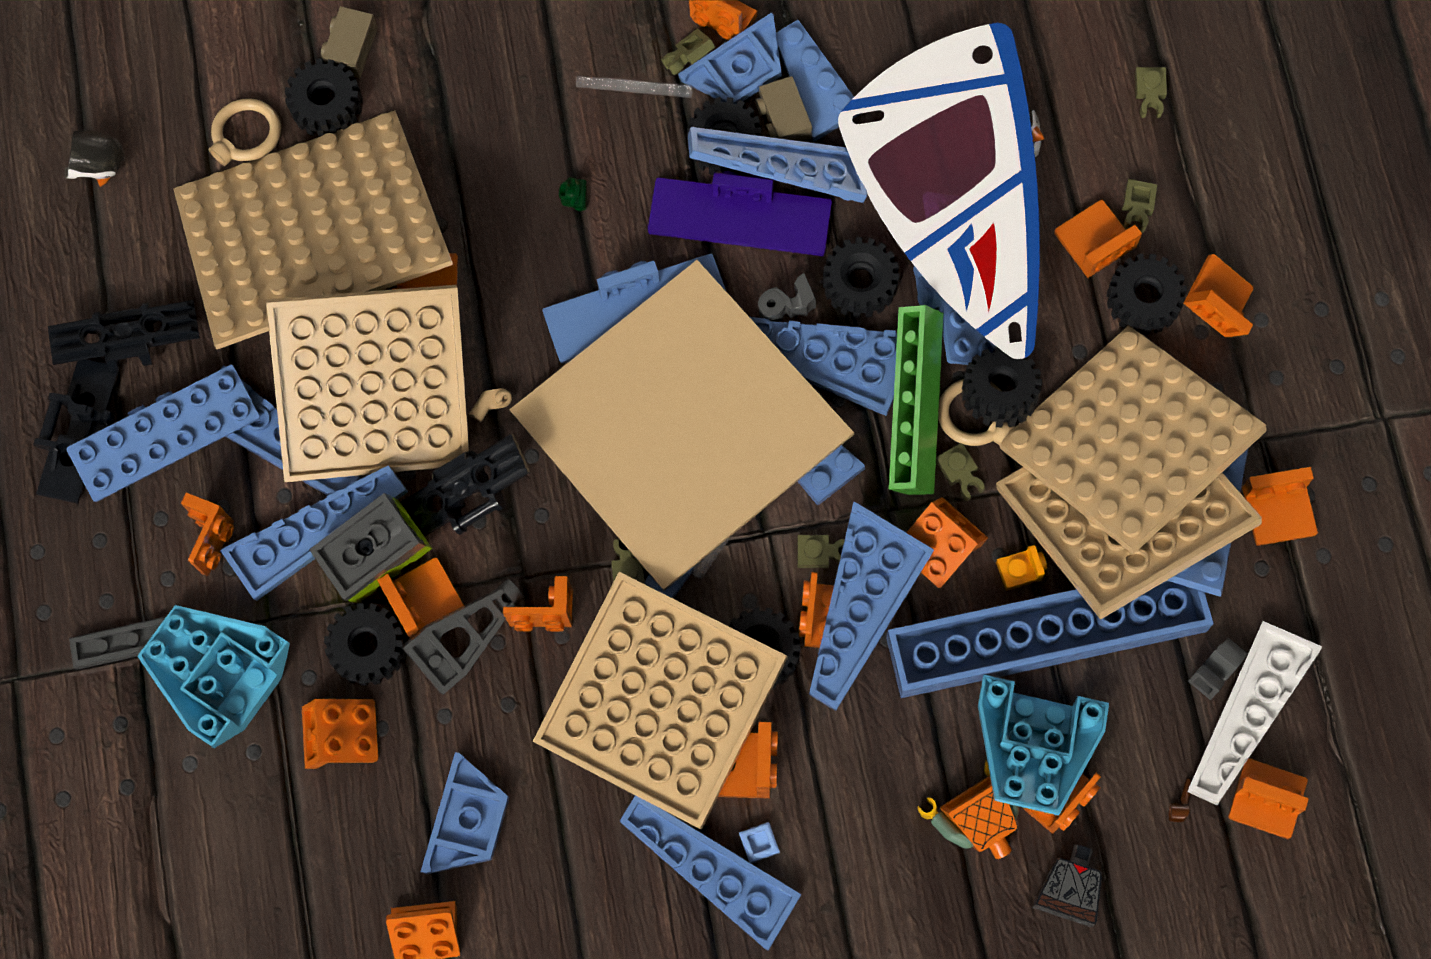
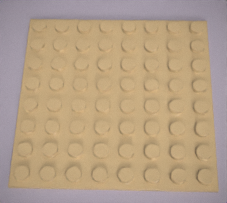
(309, 223)
(681, 424)

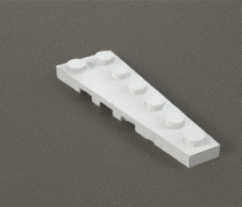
(1260, 692)

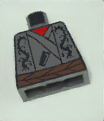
(1072, 889)

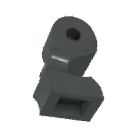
(775, 303)
(1218, 668)

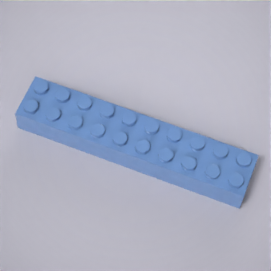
(1037, 636)

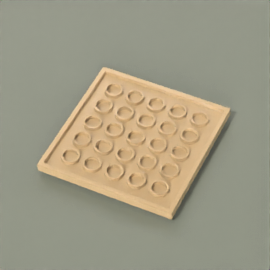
(368, 381)
(1132, 438)
(1104, 569)
(660, 700)

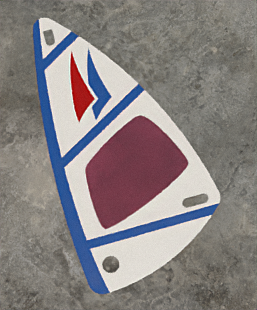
(958, 177)

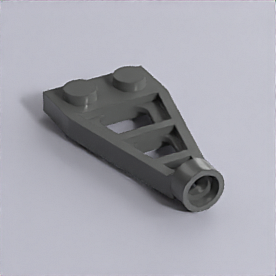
(436, 661)

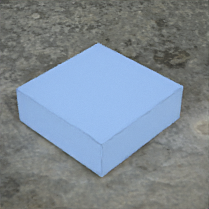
(759, 842)

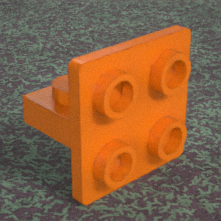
(1268, 798)
(424, 931)

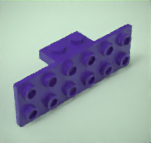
(740, 213)

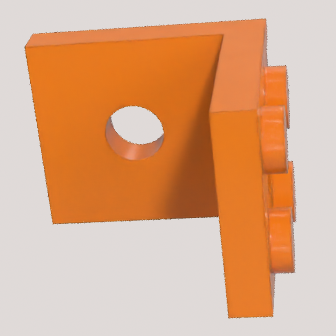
(753, 768)

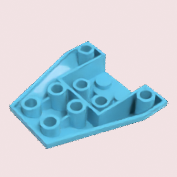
(214, 670)
(1036, 744)

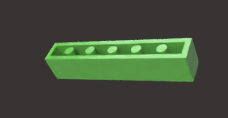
(916, 400)

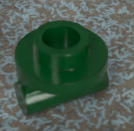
(574, 193)

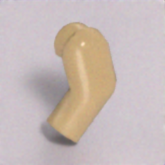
(490, 400)

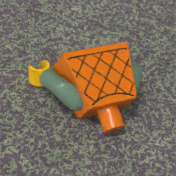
(976, 819)

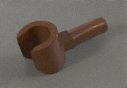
(1180, 811)

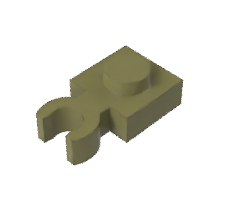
(688, 50)
(1151, 86)
(1139, 201)
(958, 467)
(816, 551)
(627, 564)

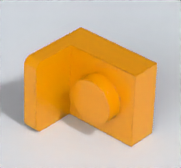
(1022, 568)

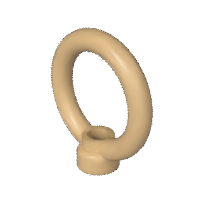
(225, 151)
(992, 434)

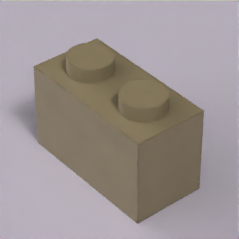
(350, 39)
(784, 111)

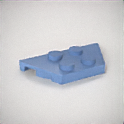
(739, 64)
(466, 820)

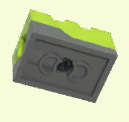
(369, 546)

